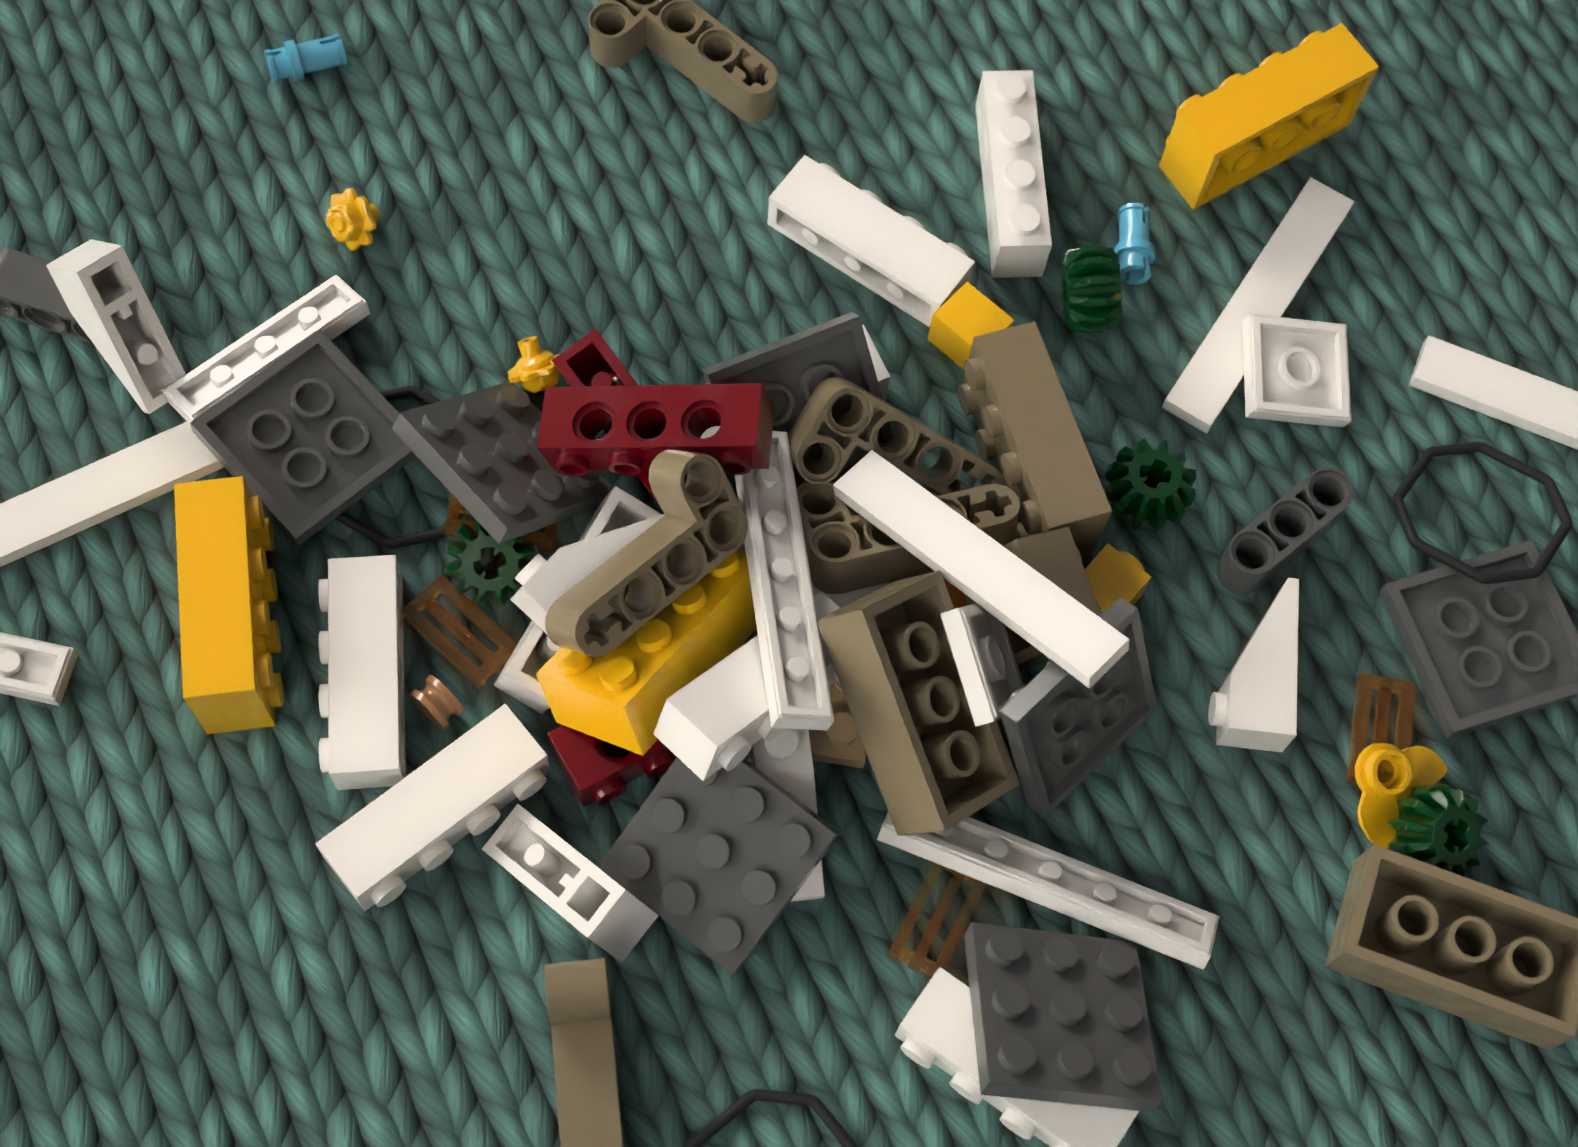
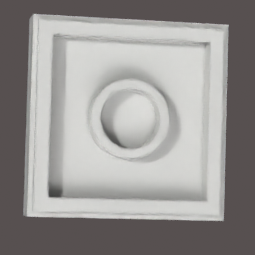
(1296, 370)
(983, 660)

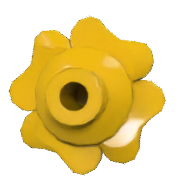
(352, 219)
(535, 367)

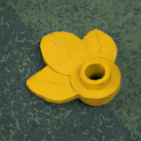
(1401, 773)

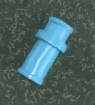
(306, 57)
(1134, 249)

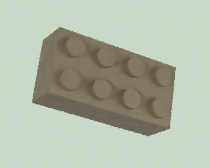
(1033, 435)
(913, 706)
(1459, 947)

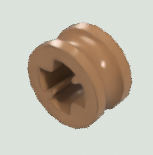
(436, 702)

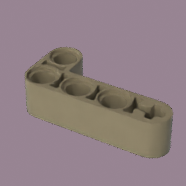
(691, 44)
(861, 428)
(862, 547)
(595, 615)
(584, 1053)

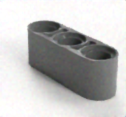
(32, 296)
(1296, 511)

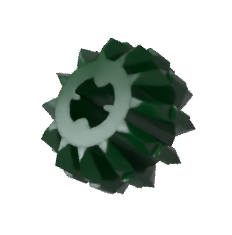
(1091, 289)
(1159, 468)
(481, 577)
(1439, 828)

